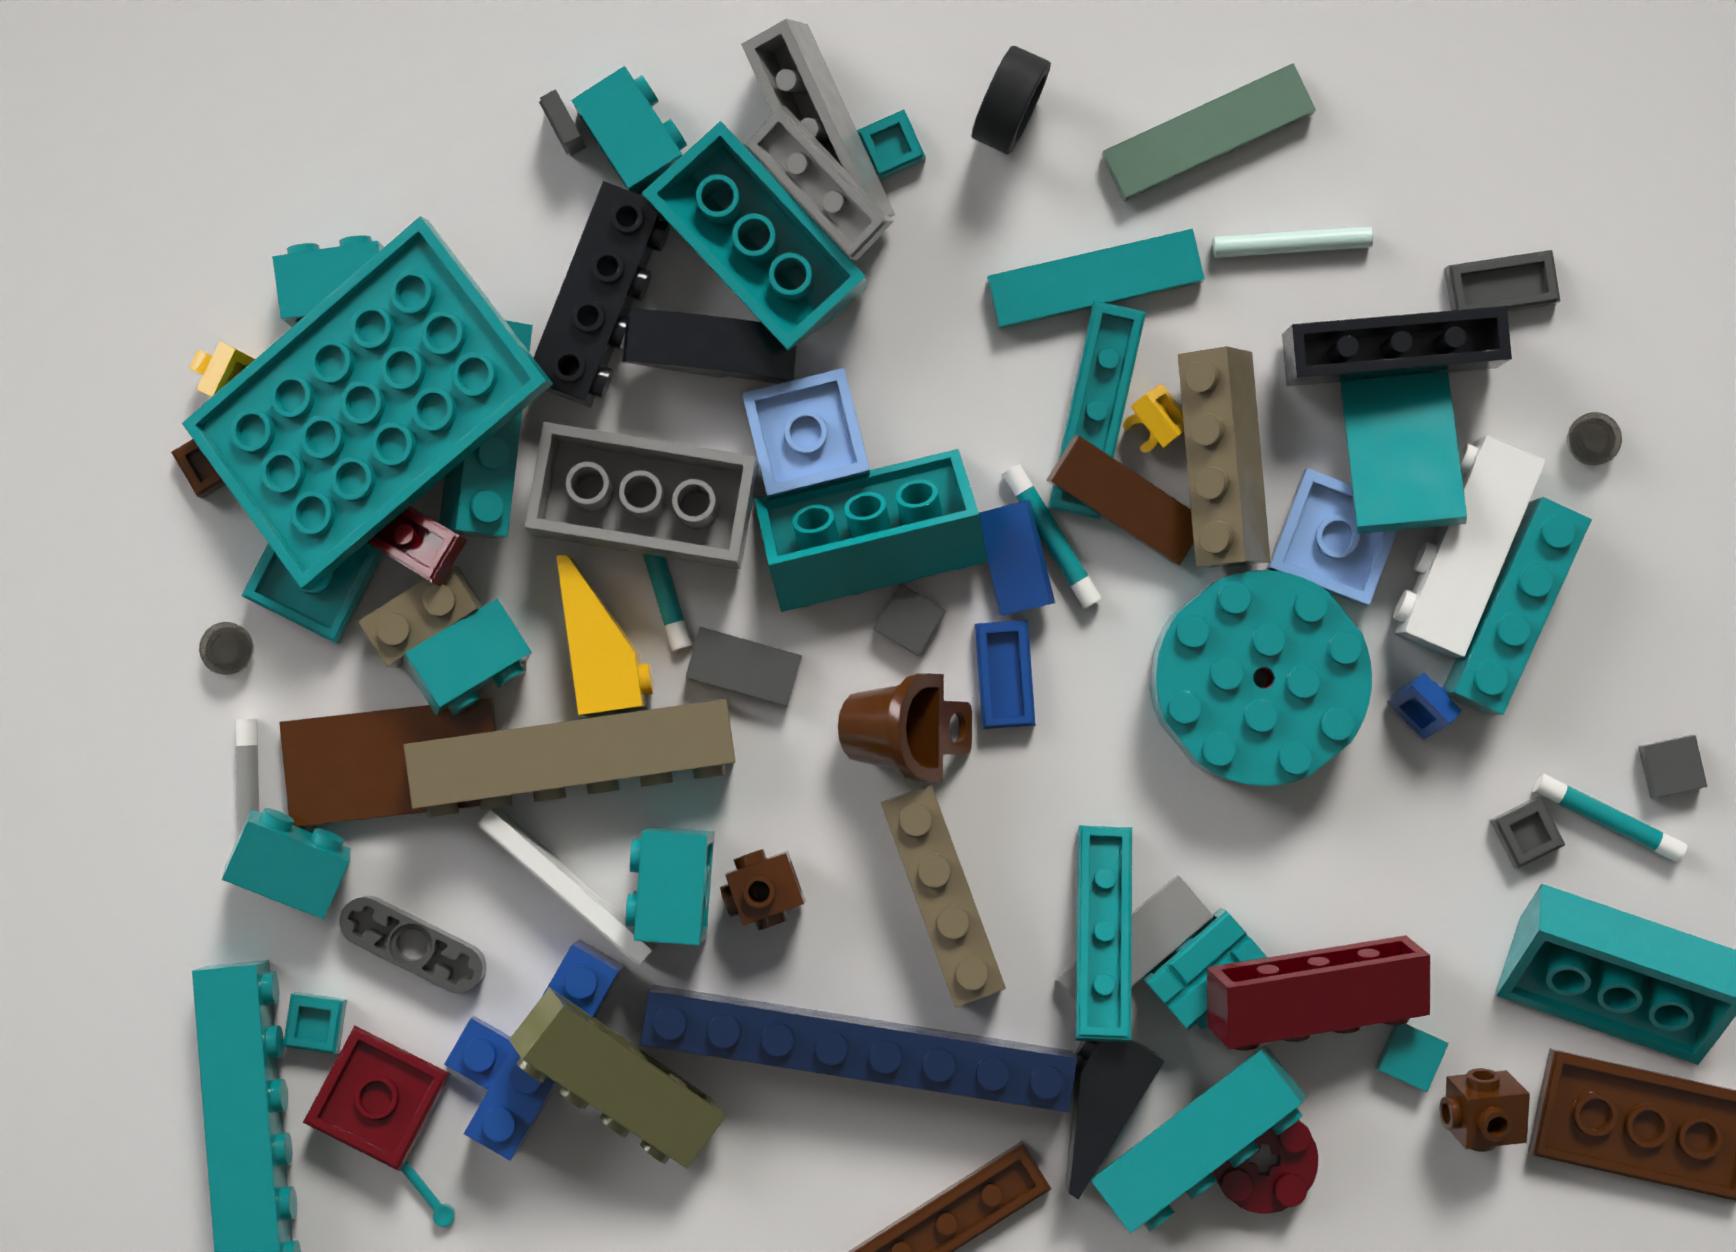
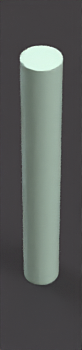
(1292, 242)

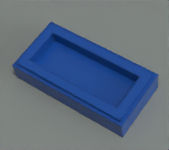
(1016, 558)
(1004, 674)

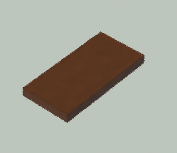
(357, 761)
(1637, 1124)

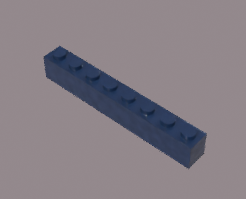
(859, 1048)

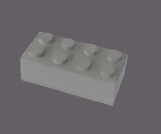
(641, 495)

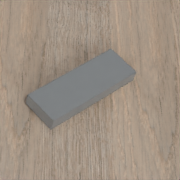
(818, 183)
(1157, 929)

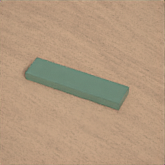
(1208, 132)

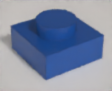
(1424, 706)
(479, 1052)

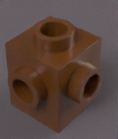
(777, 874)
(1485, 1109)

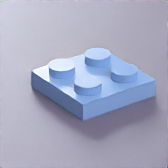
(806, 432)
(1323, 542)

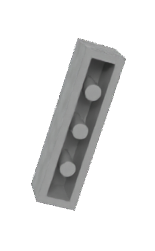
(797, 77)

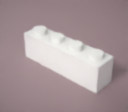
(1467, 558)

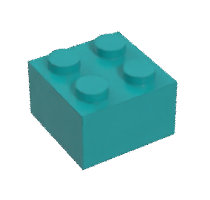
(671, 885)

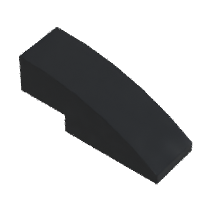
(706, 346)

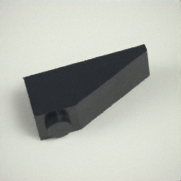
(1106, 1092)

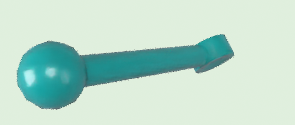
(443, 1213)

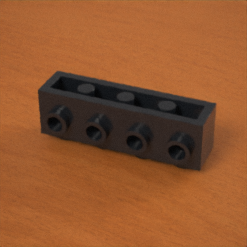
(598, 291)

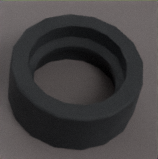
(1010, 99)

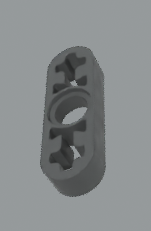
(383, 915)

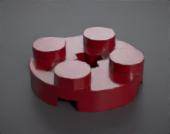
(1283, 1183)

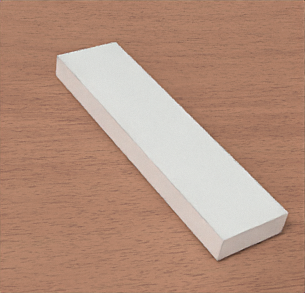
(564, 884)

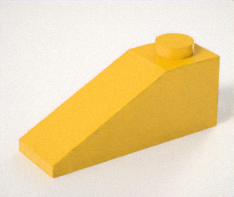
(602, 657)

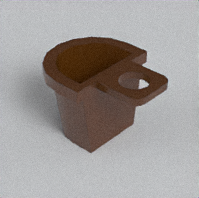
(905, 727)

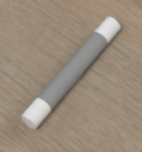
(246, 769)

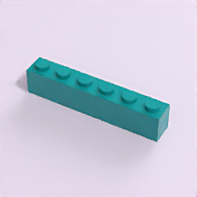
(244, 1107)

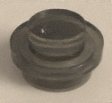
(1594, 438)
(226, 648)

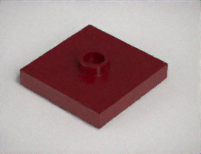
(377, 1098)

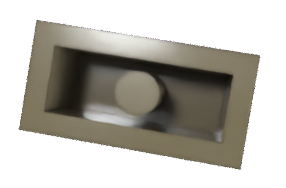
(419, 615)

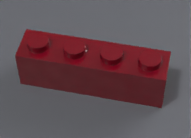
(1318, 992)

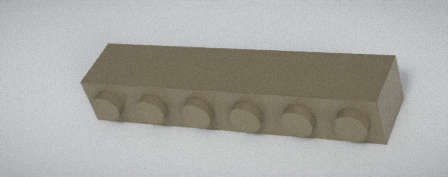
(569, 754)

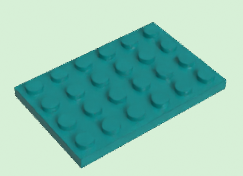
(366, 403)

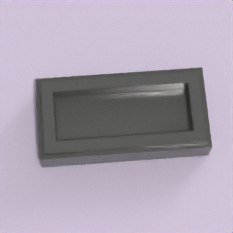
(1507, 281)
(743, 666)

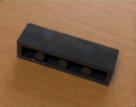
(1396, 345)

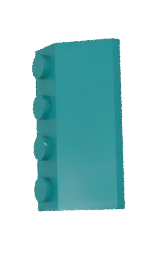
(756, 237)
(871, 530)
(1620, 974)

